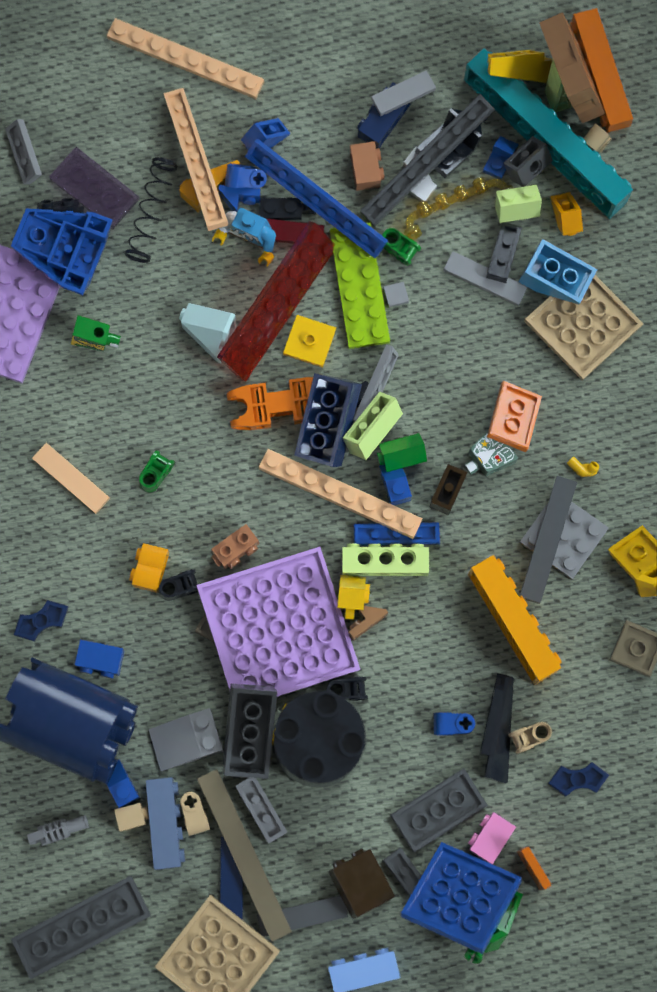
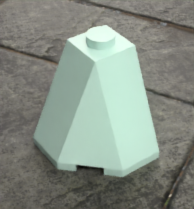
(208, 327)

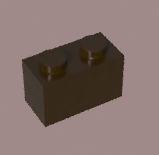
(448, 489)

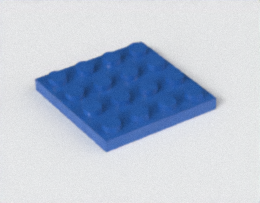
(461, 897)

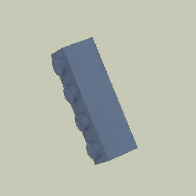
(164, 823)

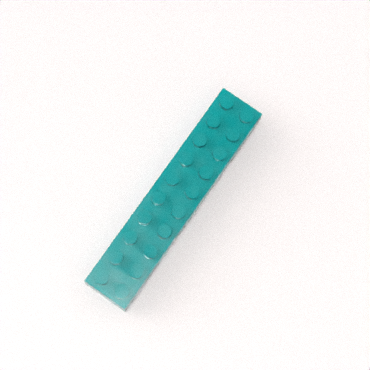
(568, 151)

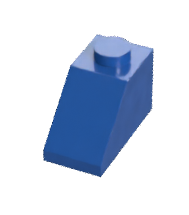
(268, 132)
(396, 486)
(122, 787)

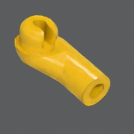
(583, 470)

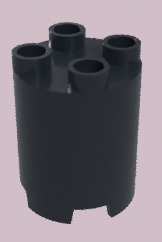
(319, 738)

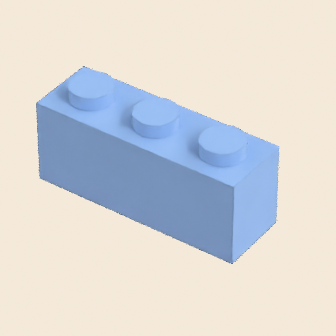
(363, 970)

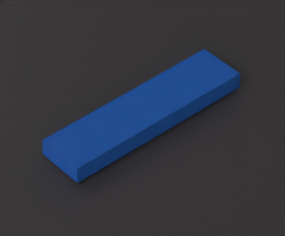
(378, 534)

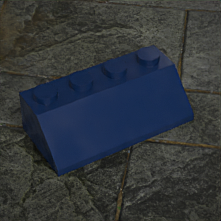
(327, 419)

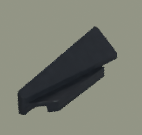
(498, 726)

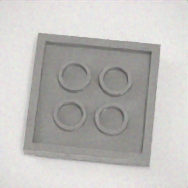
(577, 539)

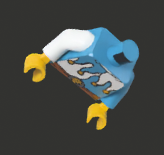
(251, 229)

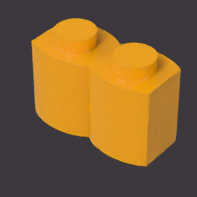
(150, 567)

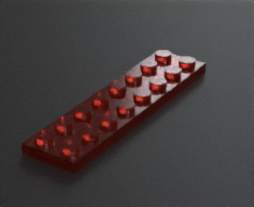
(277, 301)

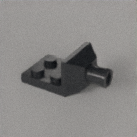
(461, 152)

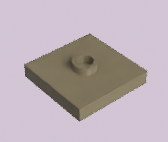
(636, 649)

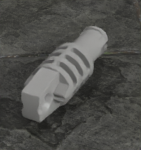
(57, 830)

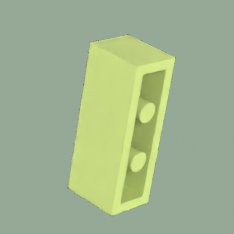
(372, 425)

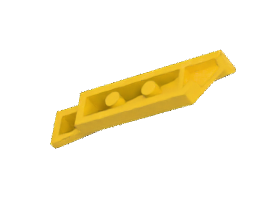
(520, 65)

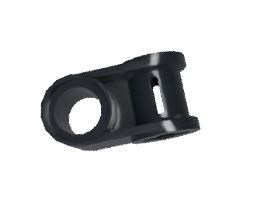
(180, 584)
(349, 688)

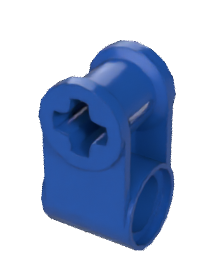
(244, 176)
(448, 723)

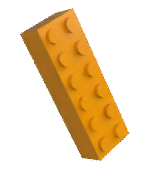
(514, 620)

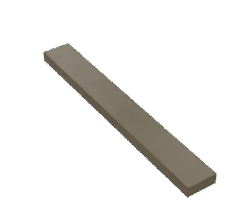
(244, 855)

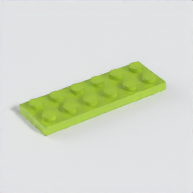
(359, 293)

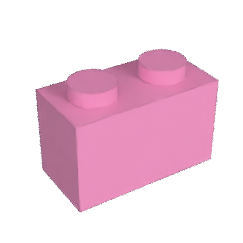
(491, 837)

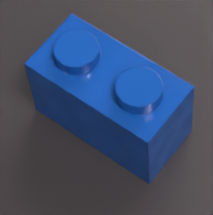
(99, 658)

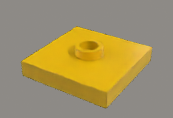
(309, 341)

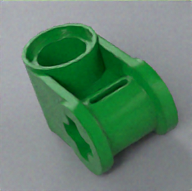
(401, 246)
(157, 468)

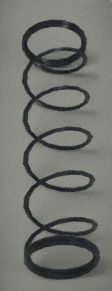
(158, 165)

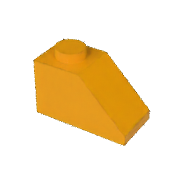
(567, 214)

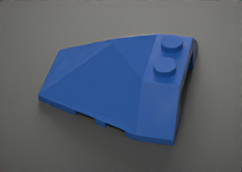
(63, 245)

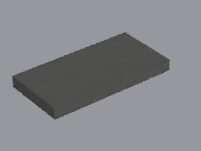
(438, 810)

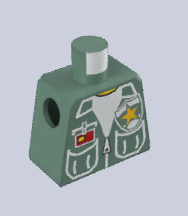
(489, 456)

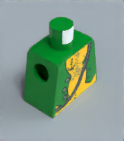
(85, 332)

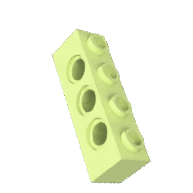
(418, 567)

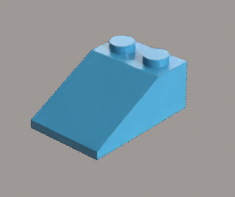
(557, 273)

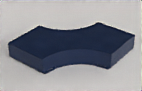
(49, 616)
(587, 778)

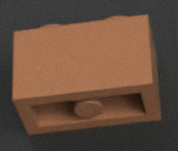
(365, 166)

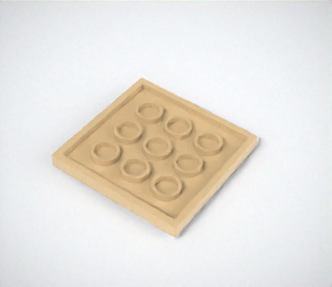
(585, 331)
(217, 952)

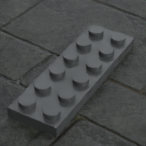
(80, 927)

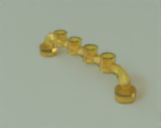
(443, 202)

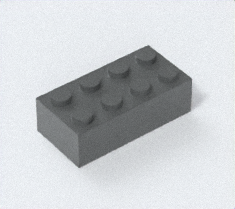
(249, 731)

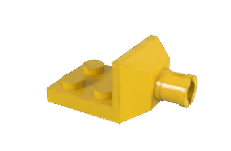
(638, 558)

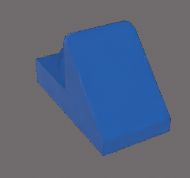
(500, 153)
(233, 195)

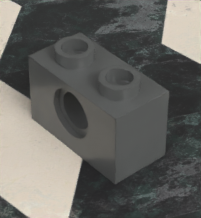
(528, 161)

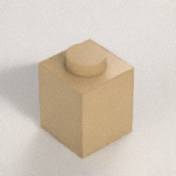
(131, 817)

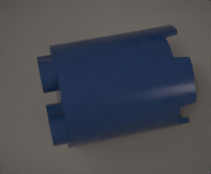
(68, 721)

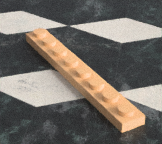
(185, 58)
(196, 159)
(340, 493)

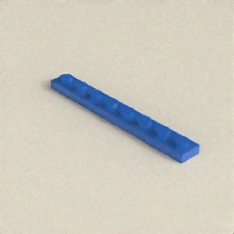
(316, 198)

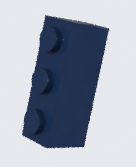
(377, 127)

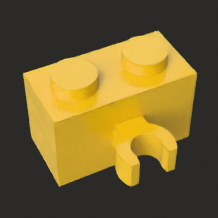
(352, 594)

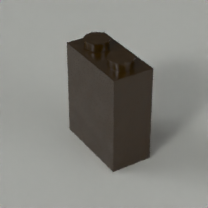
(361, 883)

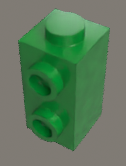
(402, 452)

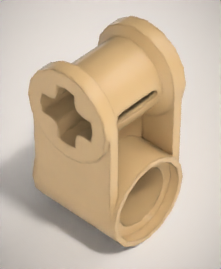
(597, 138)
(529, 737)
(195, 817)

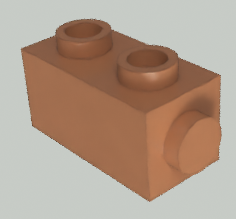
(234, 547)

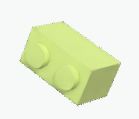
(518, 203)

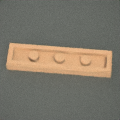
(71, 478)

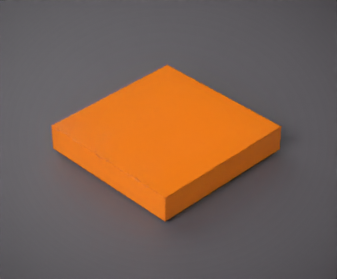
(534, 868)

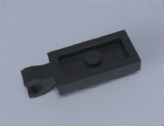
(283, 208)

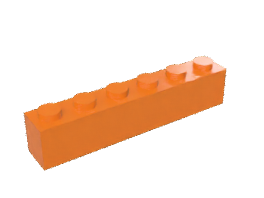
(602, 69)

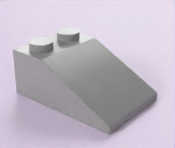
(186, 739)

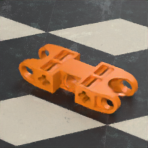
(271, 404)

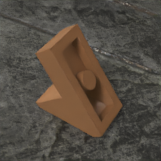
(371, 617)

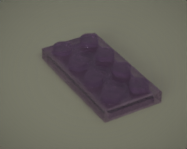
(94, 186)

